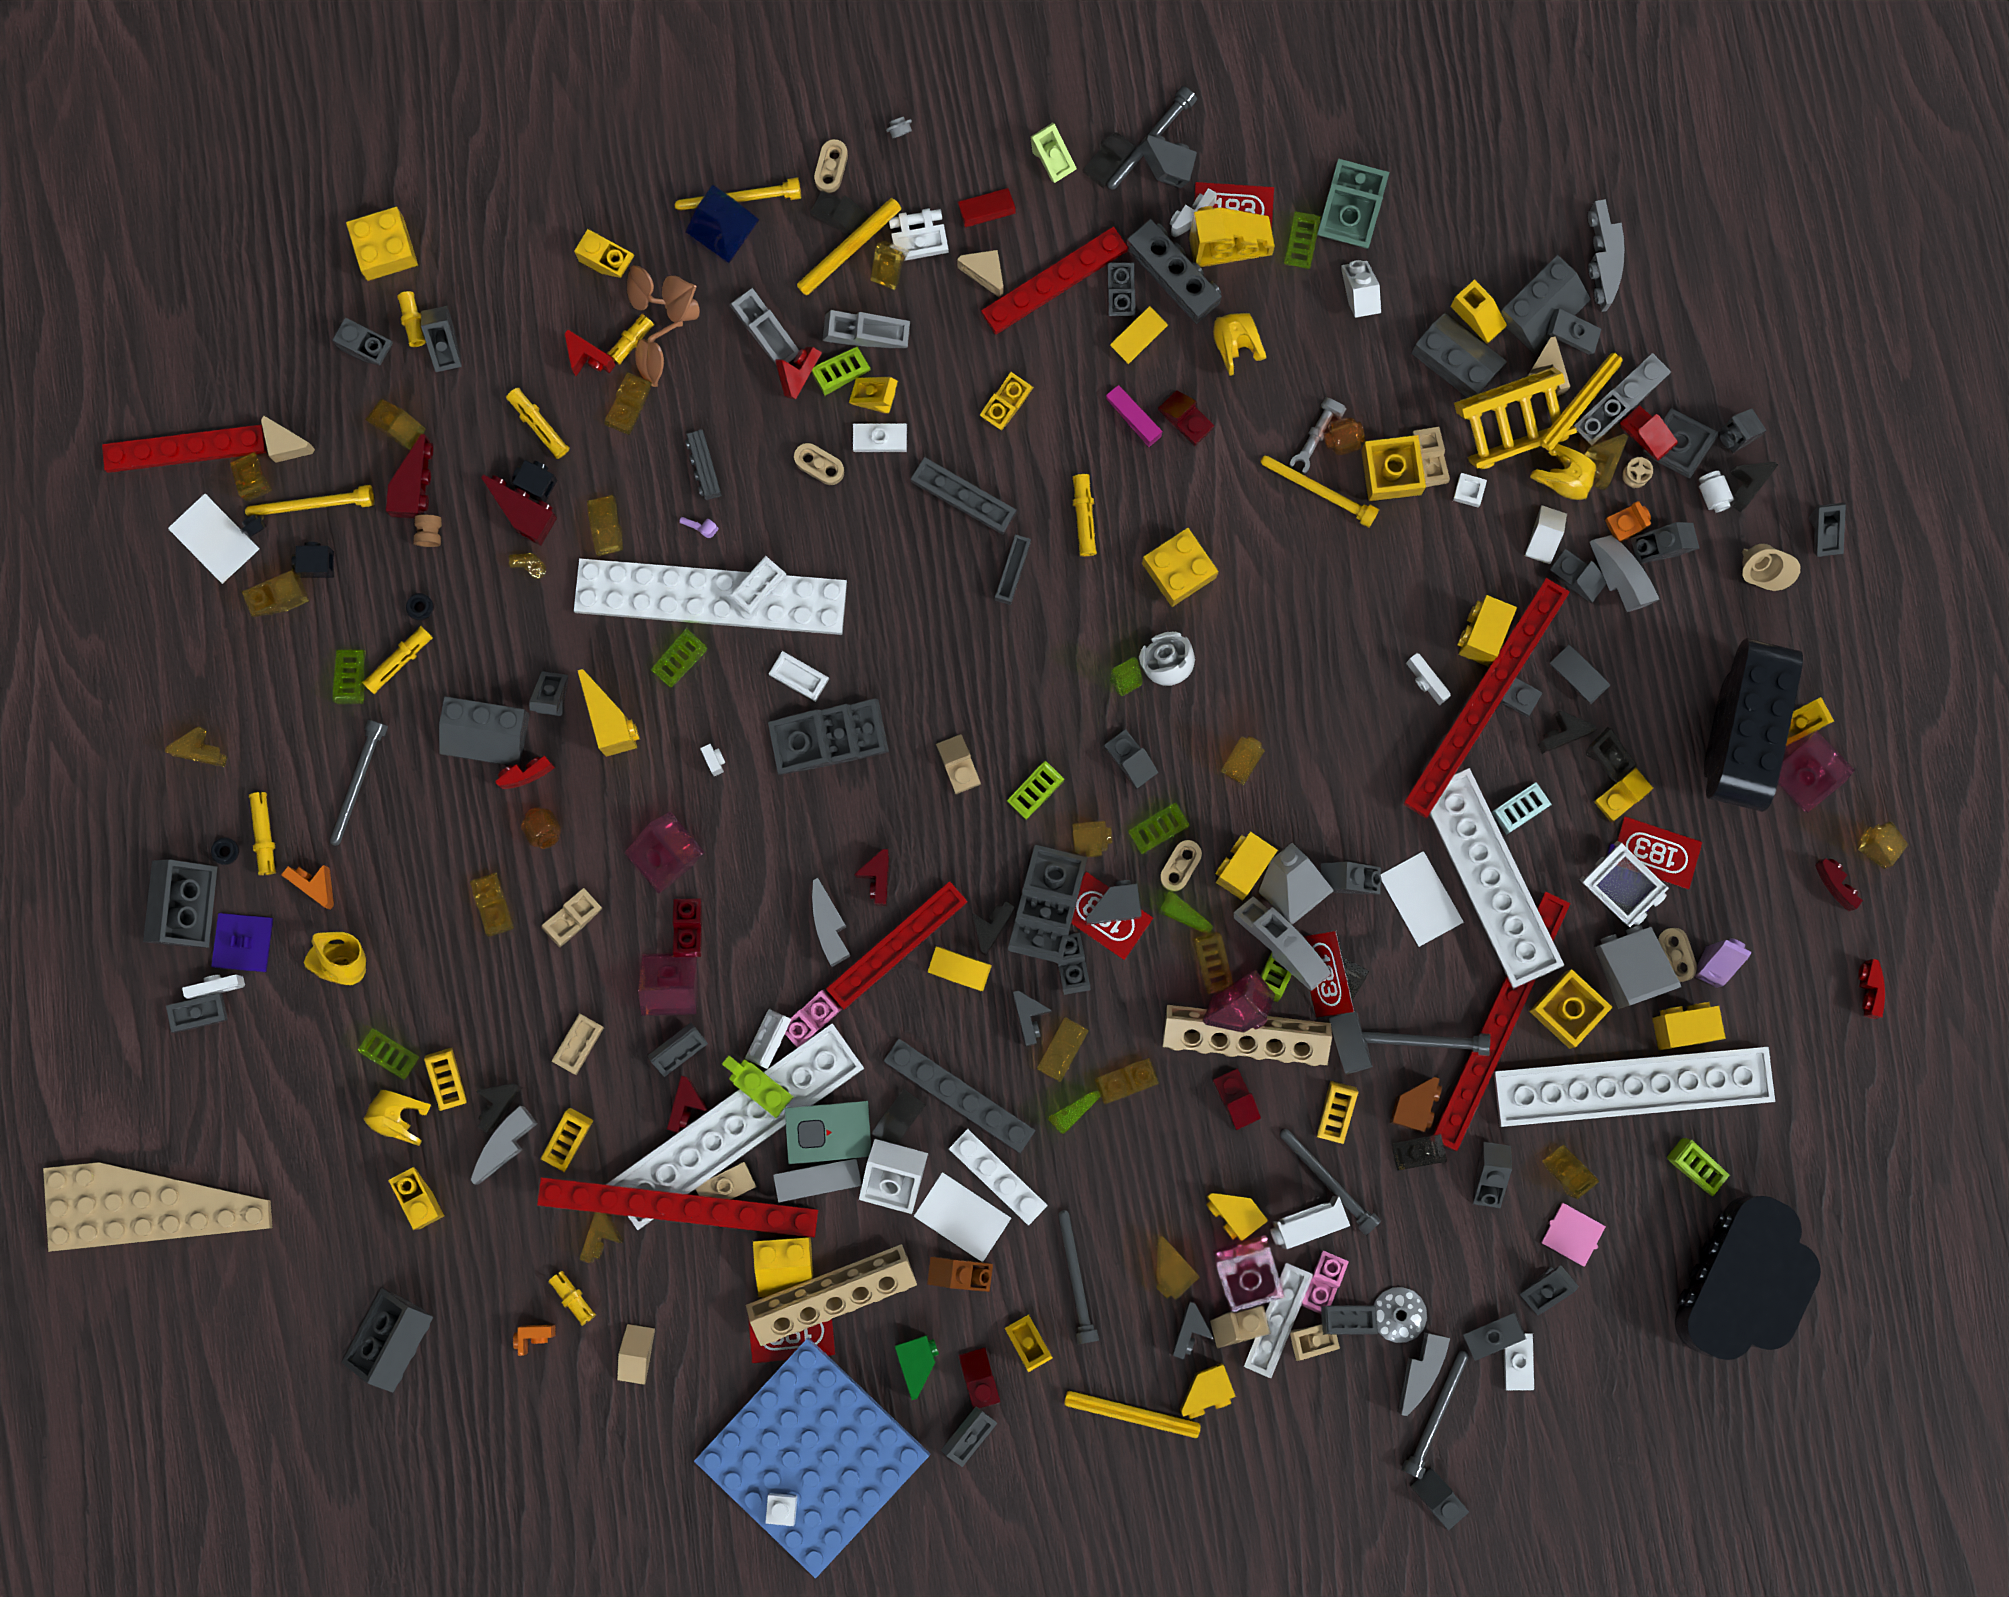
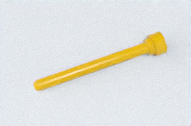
(789, 189)
(362, 496)
(1364, 513)

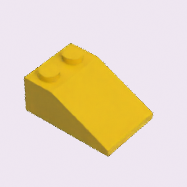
(610, 725)

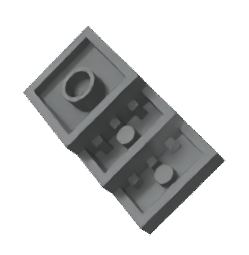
(828, 736)
(1047, 904)

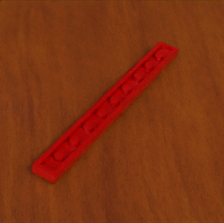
(1486, 698)
(1499, 1024)
(677, 1207)

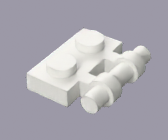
(921, 241)

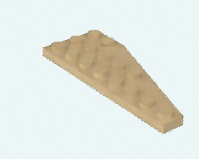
(122, 1206)

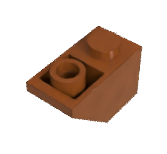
(1414, 1106)
(960, 1274)

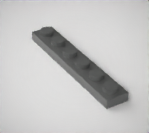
(959, 1096)

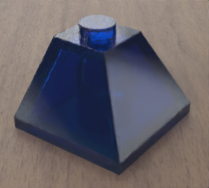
(721, 223)

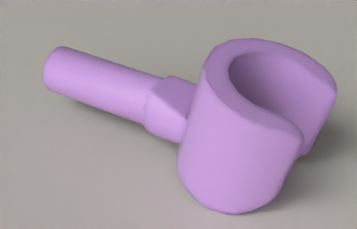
(707, 529)

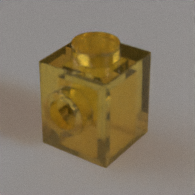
(1091, 838)

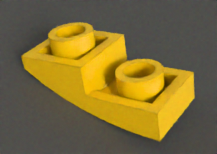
(1139, 334)
(1006, 401)
(959, 968)

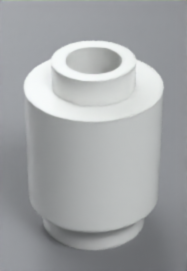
(1715, 491)

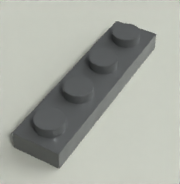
(963, 495)

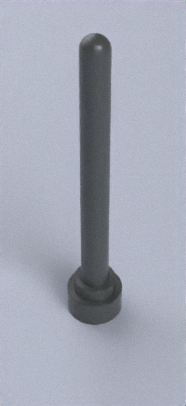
(1184, 99)
(374, 733)
(1478, 1043)
(1366, 1220)
(1086, 1331)
(1415, 1464)

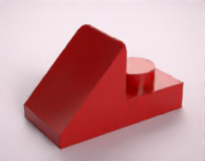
(581, 351)
(793, 377)
(1649, 432)

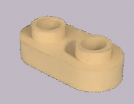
(831, 167)
(820, 464)
(1180, 866)
(1678, 953)

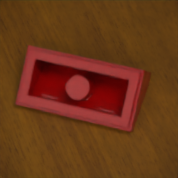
(986, 207)

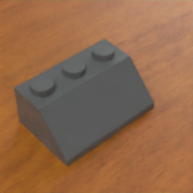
(1532, 309)
(1458, 356)
(482, 731)
(180, 903)
(387, 1340)

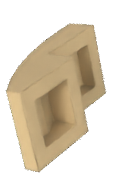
(1433, 456)
(571, 917)

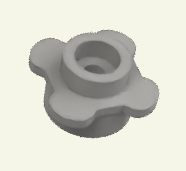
(899, 127)

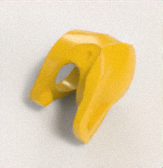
(1236, 332)
(1572, 481)
(336, 962)
(385, 1119)

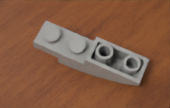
(1608, 264)
(1622, 399)
(1284, 941)

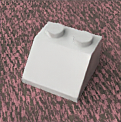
(893, 1176)

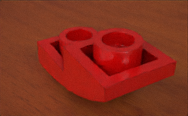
(514, 776)
(1873, 980)

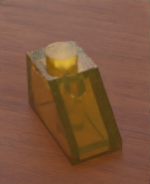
(395, 424)
(1172, 1270)

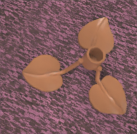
(680, 307)

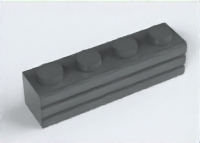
(704, 466)
(1013, 569)

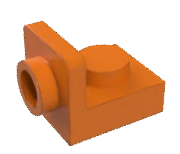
(1629, 521)
(537, 1333)

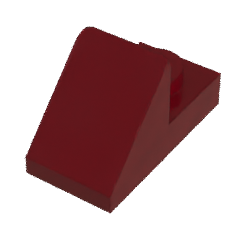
(1185, 416)
(877, 869)
(685, 1096)
(1237, 1099)
(979, 1378)

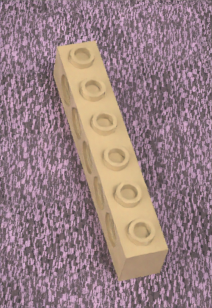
(1286, 1030)
(831, 1295)

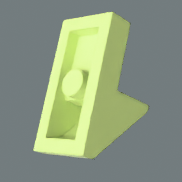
(1053, 153)

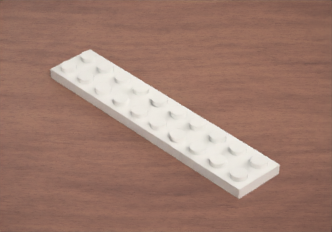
(704, 597)
(1634, 1086)
(740, 1122)

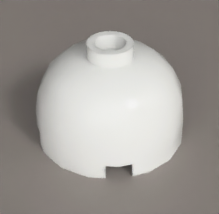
(1167, 658)

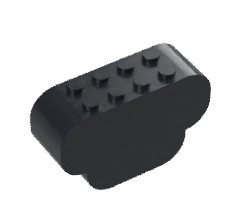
(1752, 725)
(1748, 1282)

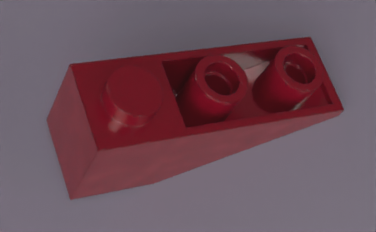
(408, 486)
(527, 517)

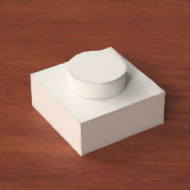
(1469, 490)
(713, 758)
(781, 1509)

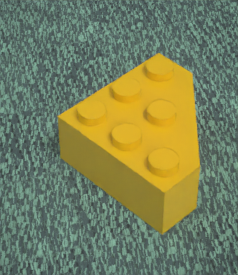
(1229, 236)

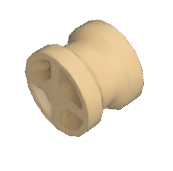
(1643, 470)

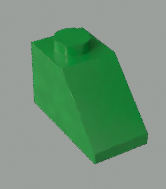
(917, 1362)

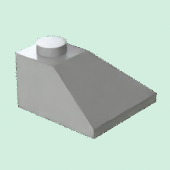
(1293, 884)

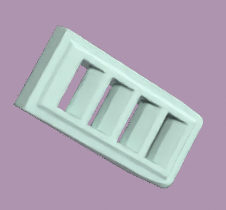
(1503, 819)

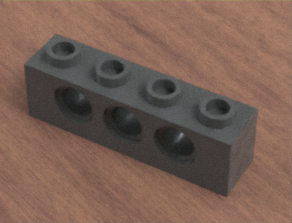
(1194, 305)

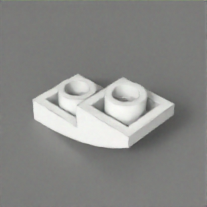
(1182, 221)

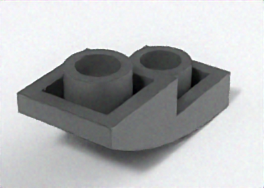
(1121, 289)
(1579, 674)
(1073, 967)
(1350, 1042)

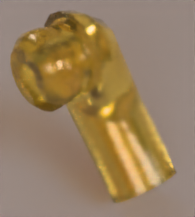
(530, 563)

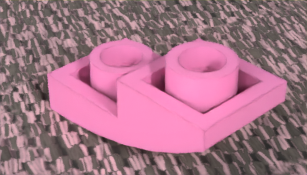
(812, 1018)
(1325, 1281)

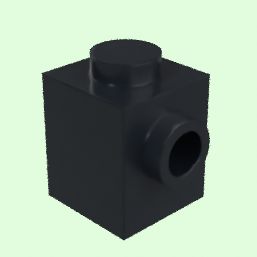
(534, 480)
(313, 561)

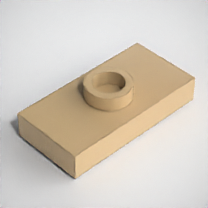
(577, 1044)
(728, 1184)

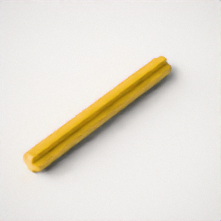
(849, 246)
(1581, 401)
(1132, 1414)

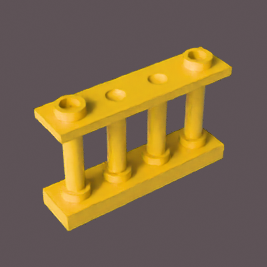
(1497, 400)

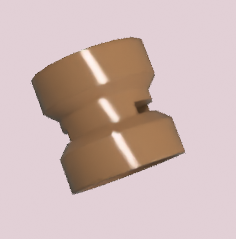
(427, 530)

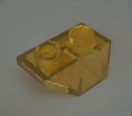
(276, 595)
(1243, 759)
(1883, 844)

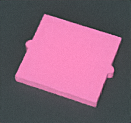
(1573, 1234)

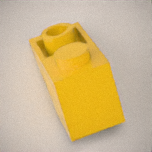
(603, 255)
(1479, 311)
(416, 1199)
(1239, 1213)
(1207, 1389)

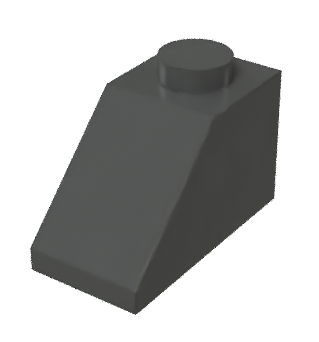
(440, 338)
(1117, 904)

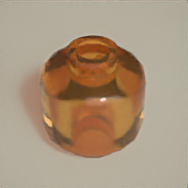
(1344, 436)
(541, 828)

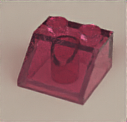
(1813, 772)
(664, 851)
(668, 985)
(1241, 1005)
(1248, 1274)

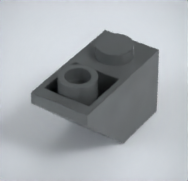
(1168, 161)
(361, 342)
(1741, 430)
(1665, 542)
(1352, 877)
(1492, 1174)

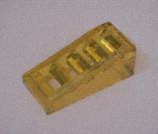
(1204, 965)

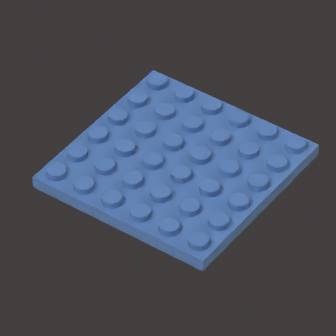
(813, 1439)

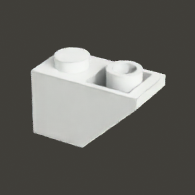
(1361, 288)

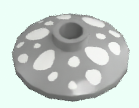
(1386, 1308)

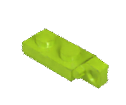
(758, 1086)

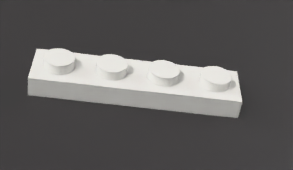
(998, 1177)
(1280, 1317)

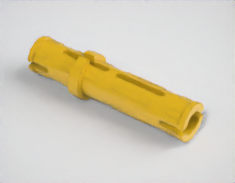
(530, 414)
(1085, 524)
(406, 651)
(262, 834)

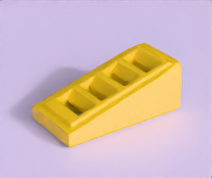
(429, 1060)
(1327, 1109)
(578, 1119)

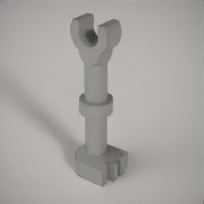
(1331, 408)

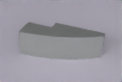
(764, 327)
(865, 330)
(1623, 573)
(828, 925)
(503, 1144)
(817, 1180)
(1422, 1373)

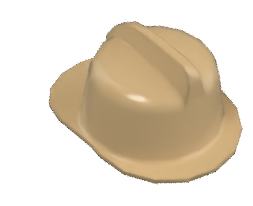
(1769, 567)

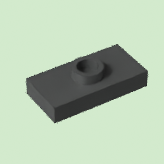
(1574, 331)
(677, 1049)
(1349, 1320)
(1495, 1336)

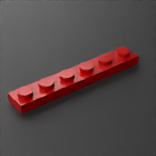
(1054, 280)
(183, 448)
(896, 945)

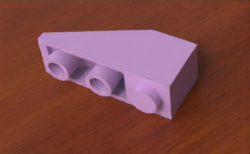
(1721, 962)

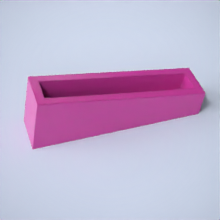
(1134, 416)

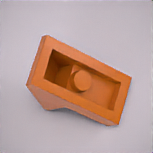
(318, 888)

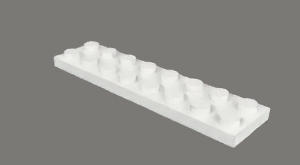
(1494, 882)

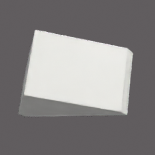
(1546, 535)

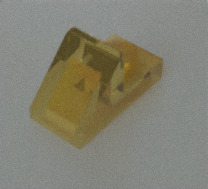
(888, 264)
(1608, 453)
(249, 477)
(191, 746)
(1570, 1172)
(601, 1227)

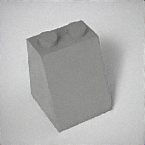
(1636, 966)

